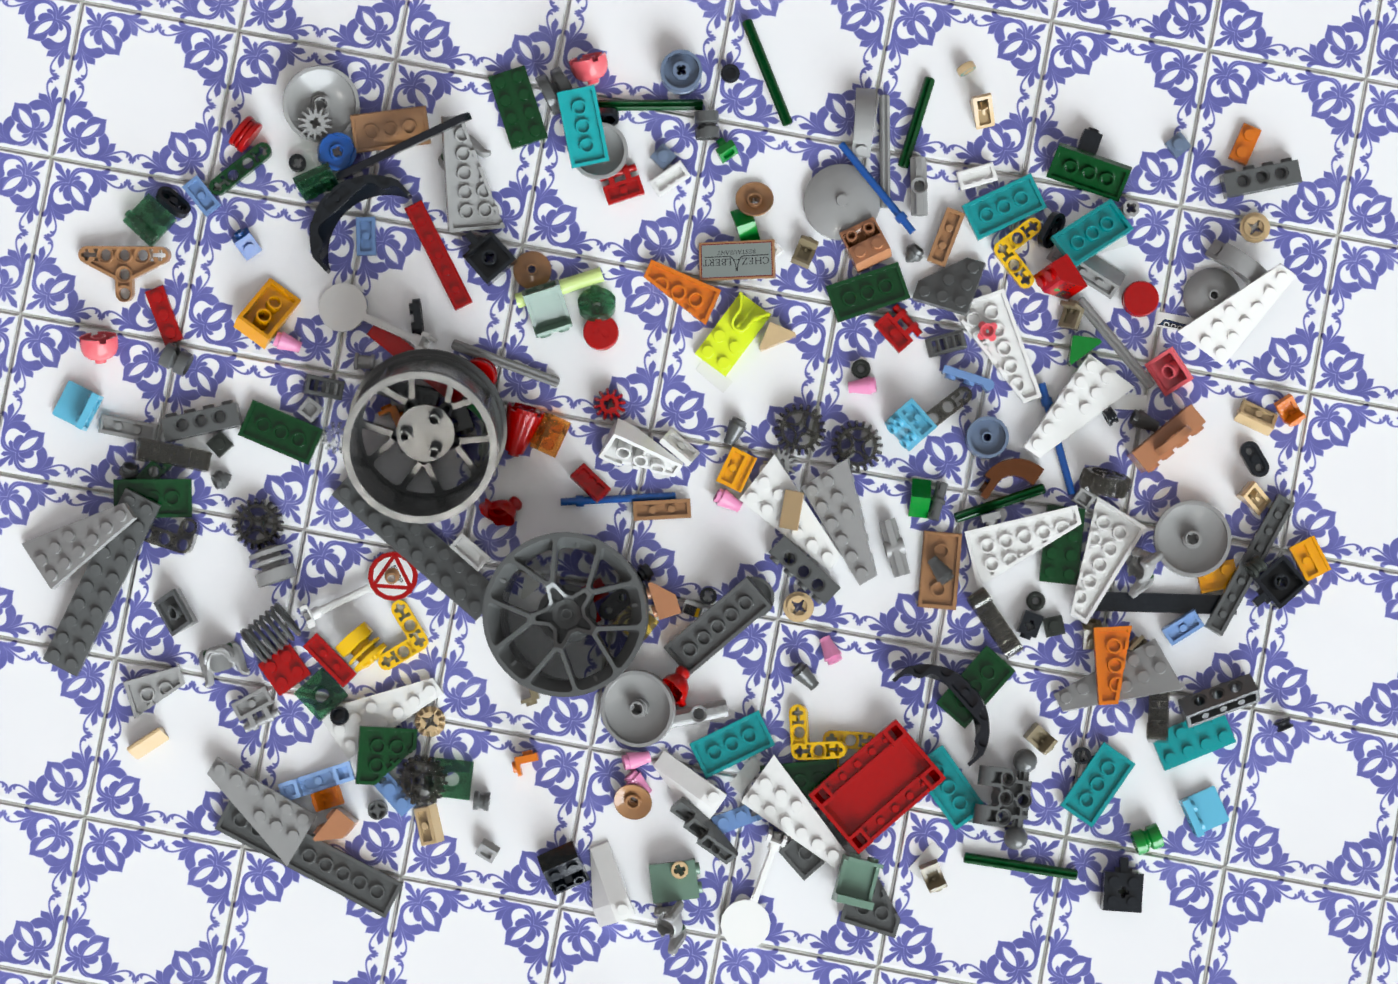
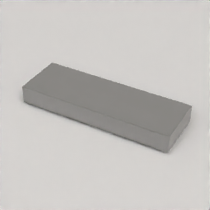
(127, 427)

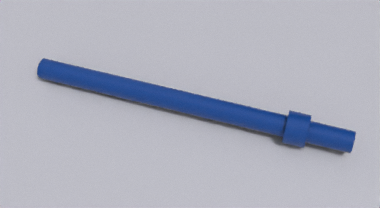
(900, 216)
(1047, 402)
(580, 500)

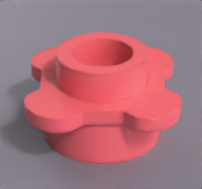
(982, 332)

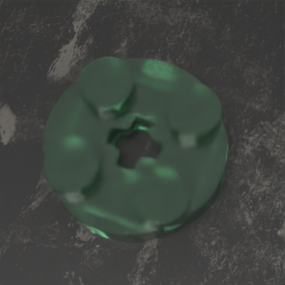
(593, 295)

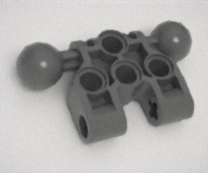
(1015, 836)

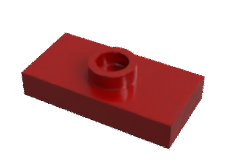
(590, 482)

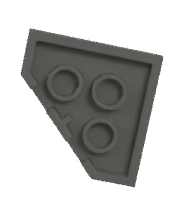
(951, 287)
(880, 920)

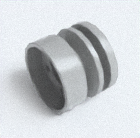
(272, 565)

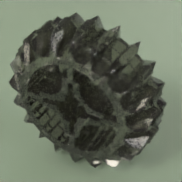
(870, 435)
(794, 445)
(1105, 482)
(265, 518)
(410, 771)

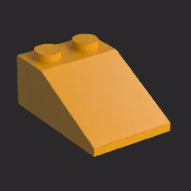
(266, 313)

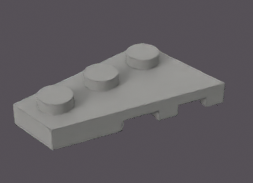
(151, 688)

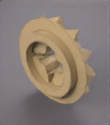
(1263, 226)
(797, 597)
(439, 720)

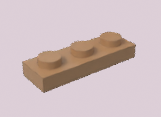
(945, 237)
(661, 509)

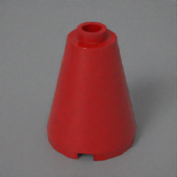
(521, 427)

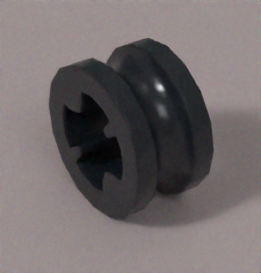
(291, 163)
(1110, 416)
(713, 597)
(1283, 724)
(1087, 752)

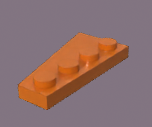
(686, 291)
(1110, 657)

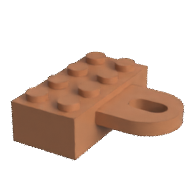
(1166, 438)

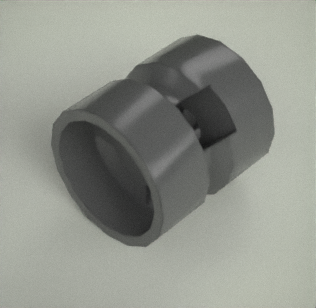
(706, 124)
(177, 360)

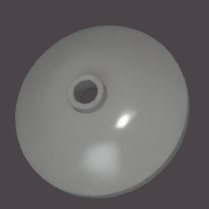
(617, 153)
(1199, 287)

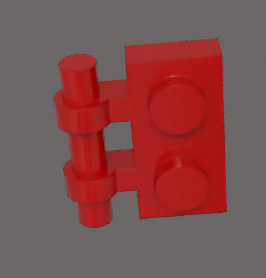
(624, 189)
(893, 332)

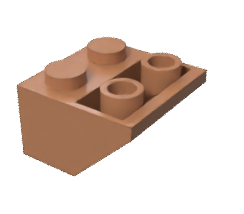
(865, 244)
(664, 601)
(337, 826)

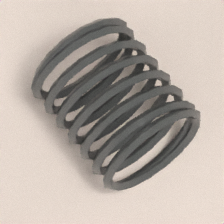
(254, 643)

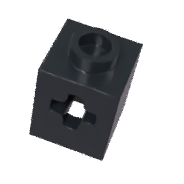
(1090, 140)
(1036, 622)

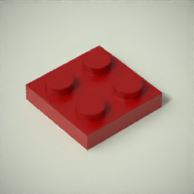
(285, 669)

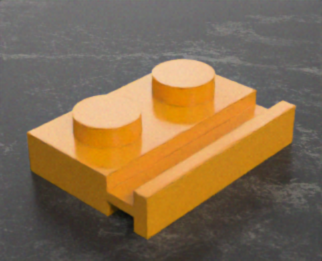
(736, 469)
(1309, 558)
(1217, 579)

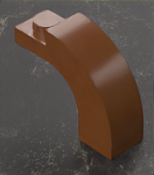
(1014, 467)

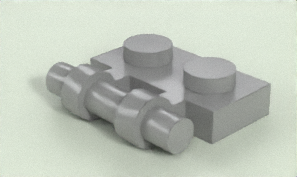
(252, 704)

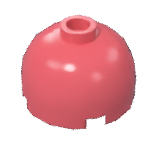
(589, 67)
(99, 346)

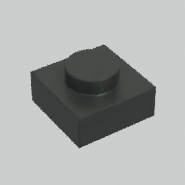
(220, 444)
(1053, 626)

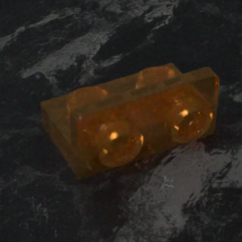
(550, 434)

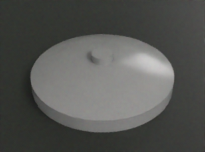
(323, 88)
(839, 200)
(1192, 538)
(638, 708)

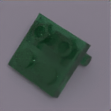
(316, 181)
(149, 220)

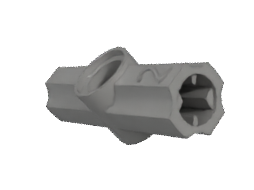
(918, 173)
(894, 547)
(712, 711)

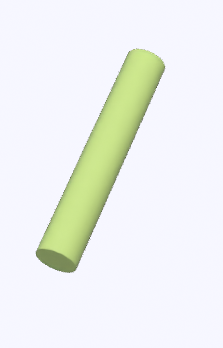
(572, 283)

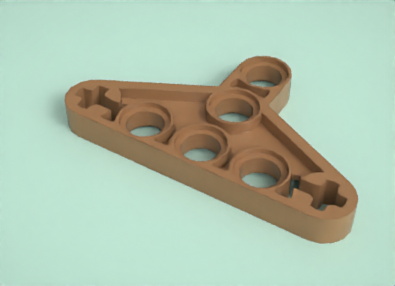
(116, 264)

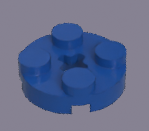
(346, 147)

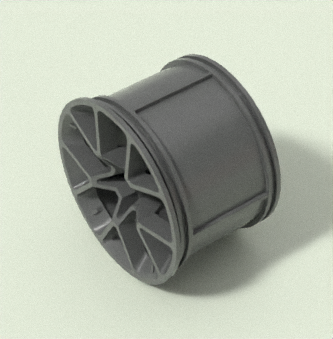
(424, 435)
(563, 614)

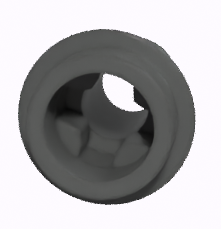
(1142, 420)
(734, 431)
(941, 571)
(804, 675)

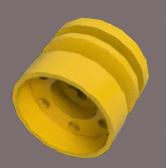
(361, 647)

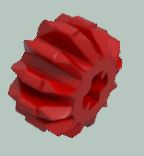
(607, 398)

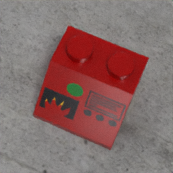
(1060, 278)

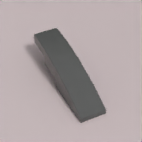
(707, 832)

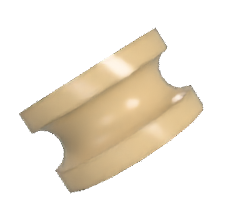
(677, 875)

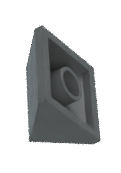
(175, 611)

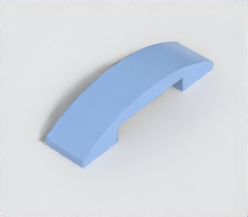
(317, 781)

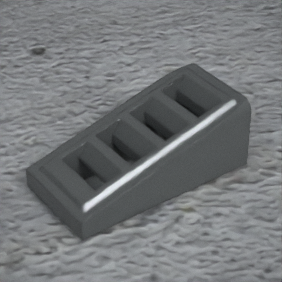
(961, 337)
(306, 388)

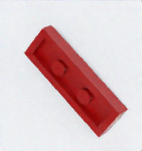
(164, 315)
(330, 660)

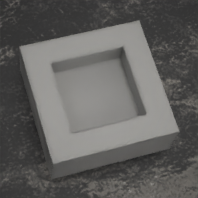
(310, 409)
(990, 518)
(487, 850)

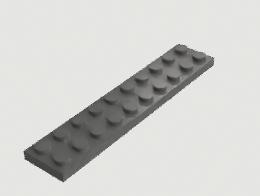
(422, 550)
(100, 588)
(321, 864)

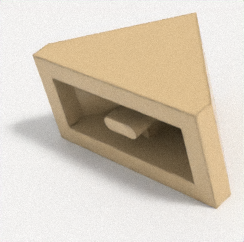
(982, 111)
(775, 335)
(1254, 497)

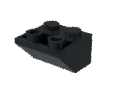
(563, 868)

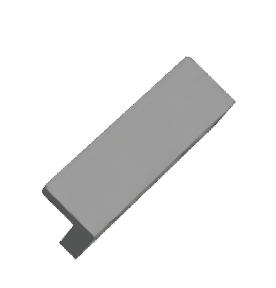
(1096, 273)

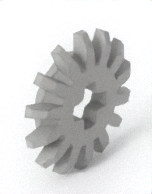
(311, 116)
(783, 455)

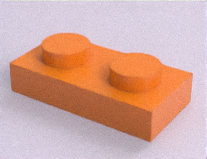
(1244, 144)

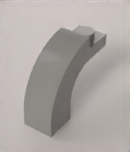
(863, 122)
(1235, 260)

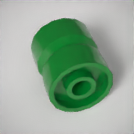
(1145, 839)

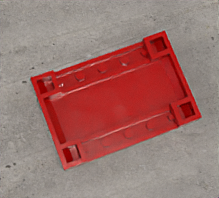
(876, 786)

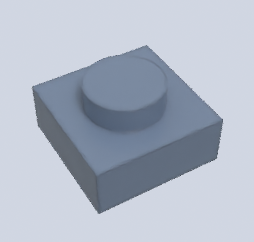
(1177, 145)
(663, 156)

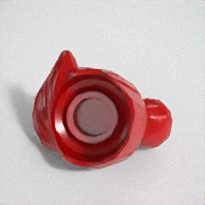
(501, 511)
(678, 685)

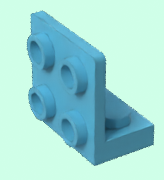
(77, 405)
(910, 424)
(1204, 811)

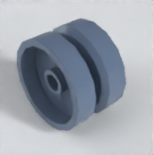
(681, 61)
(975, 437)

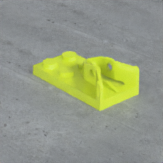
(733, 334)

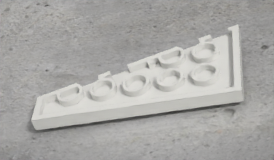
(1231, 321)
(1007, 350)
(1083, 398)
(766, 499)
(1008, 543)
(1107, 547)
(382, 710)
(786, 807)

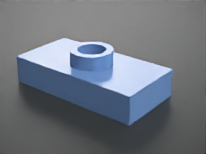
(201, 196)
(366, 236)
(1182, 627)

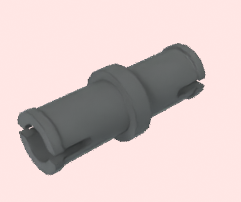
(937, 501)

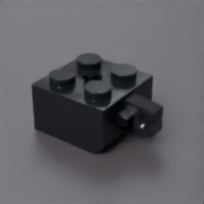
(484, 246)
(1276, 594)
(1113, 881)

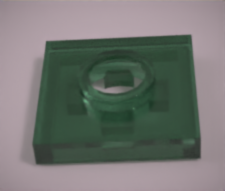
(318, 681)
(465, 772)

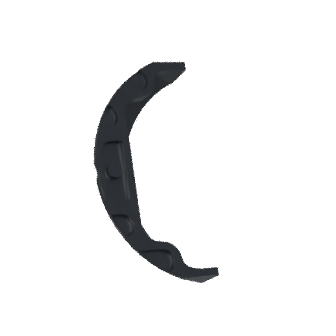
(339, 201)
(965, 693)

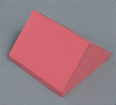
(1169, 371)

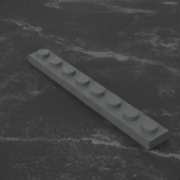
(1241, 580)

